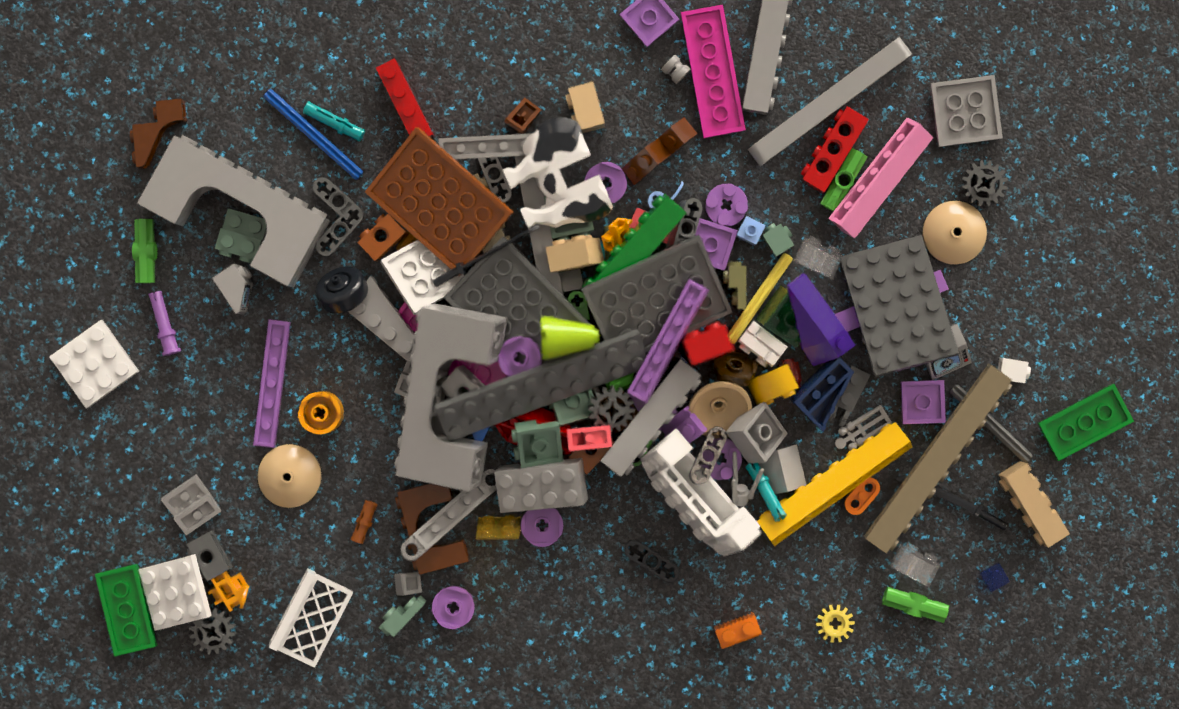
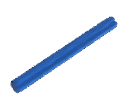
(313, 134)

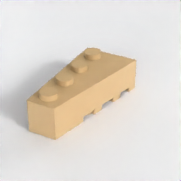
(1033, 504)

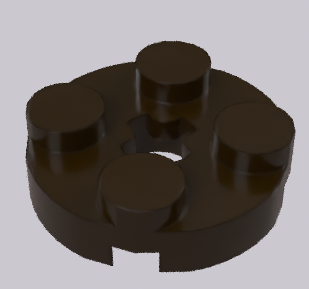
(742, 374)

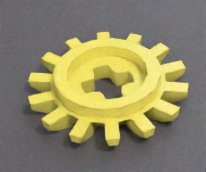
(841, 629)

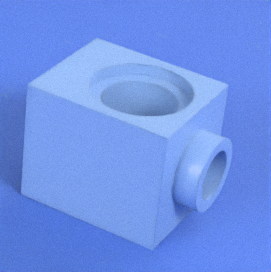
(750, 230)

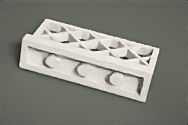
(292, 613)

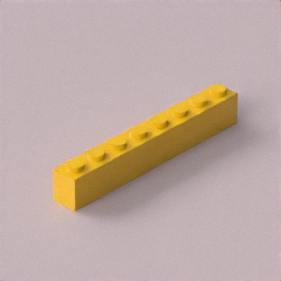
(836, 482)

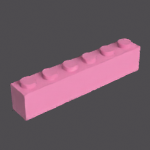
(880, 177)

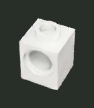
(1014, 369)

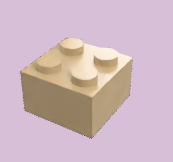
(586, 107)
(574, 253)

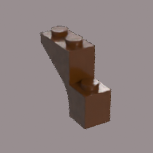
(148, 135)
(659, 150)

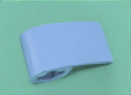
(657, 193)

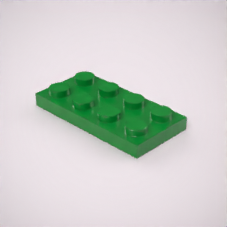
(1085, 422)
(125, 610)

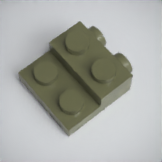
(736, 279)

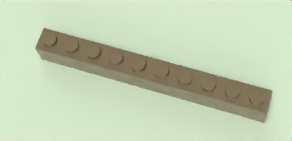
(937, 458)

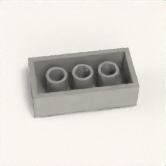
(541, 486)

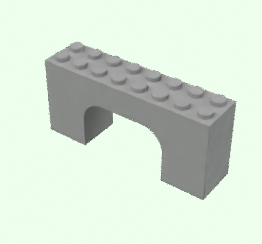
(192, 171)
(441, 337)

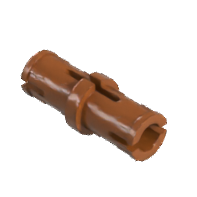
(364, 521)

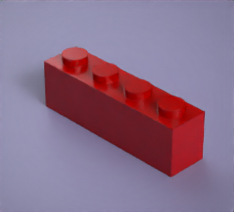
(403, 97)

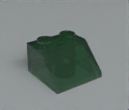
(780, 317)

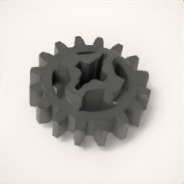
(989, 190)
(602, 408)
(220, 634)

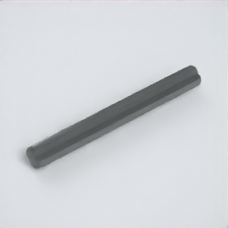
(998, 430)

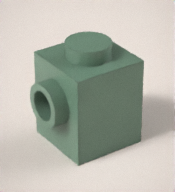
(777, 238)

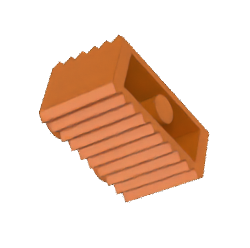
(737, 630)

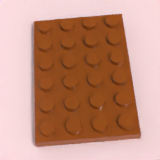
(438, 200)

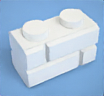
(762, 344)

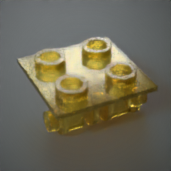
(498, 528)

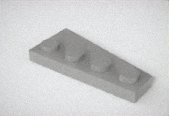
(385, 320)

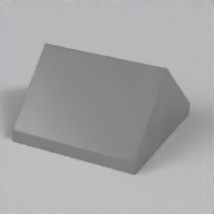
(784, 469)

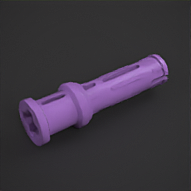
(166, 333)

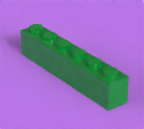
(643, 239)

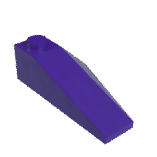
(819, 329)

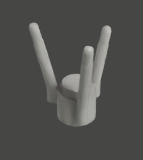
(740, 492)

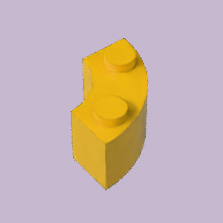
(772, 385)

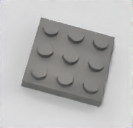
(966, 111)

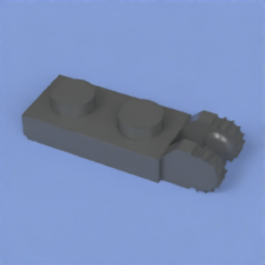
(851, 394)

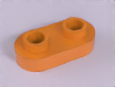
(862, 496)

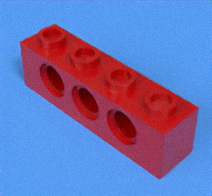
(855, 123)

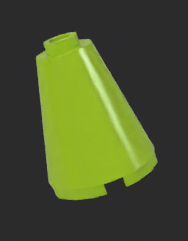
(565, 337)

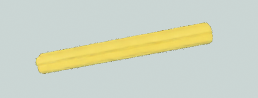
(759, 297)

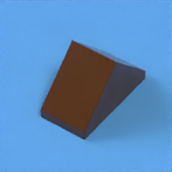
(522, 116)

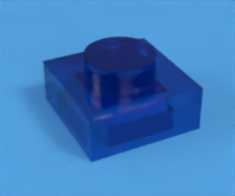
(994, 577)

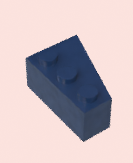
(822, 391)

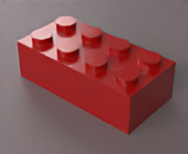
(706, 344)

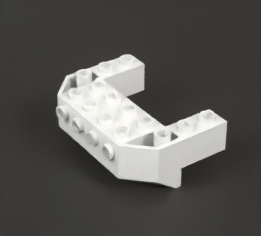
(701, 506)

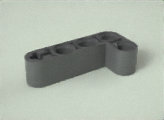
(692, 219)

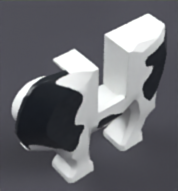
(548, 149)

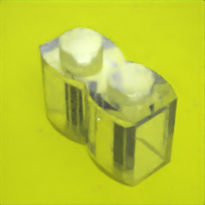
(818, 258)
(914, 564)

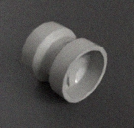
(677, 74)

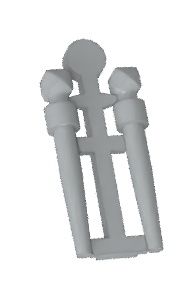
(841, 443)

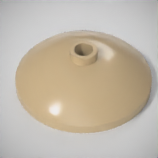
(942, 241)
(733, 404)
(304, 474)

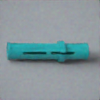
(343, 126)
(767, 492)

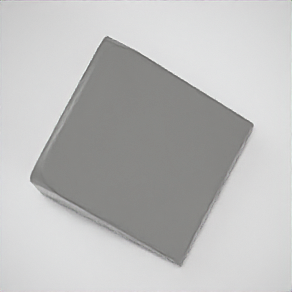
(571, 280)
(408, 583)

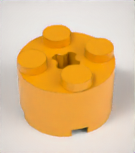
(309, 408)

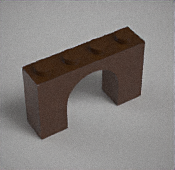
(412, 503)

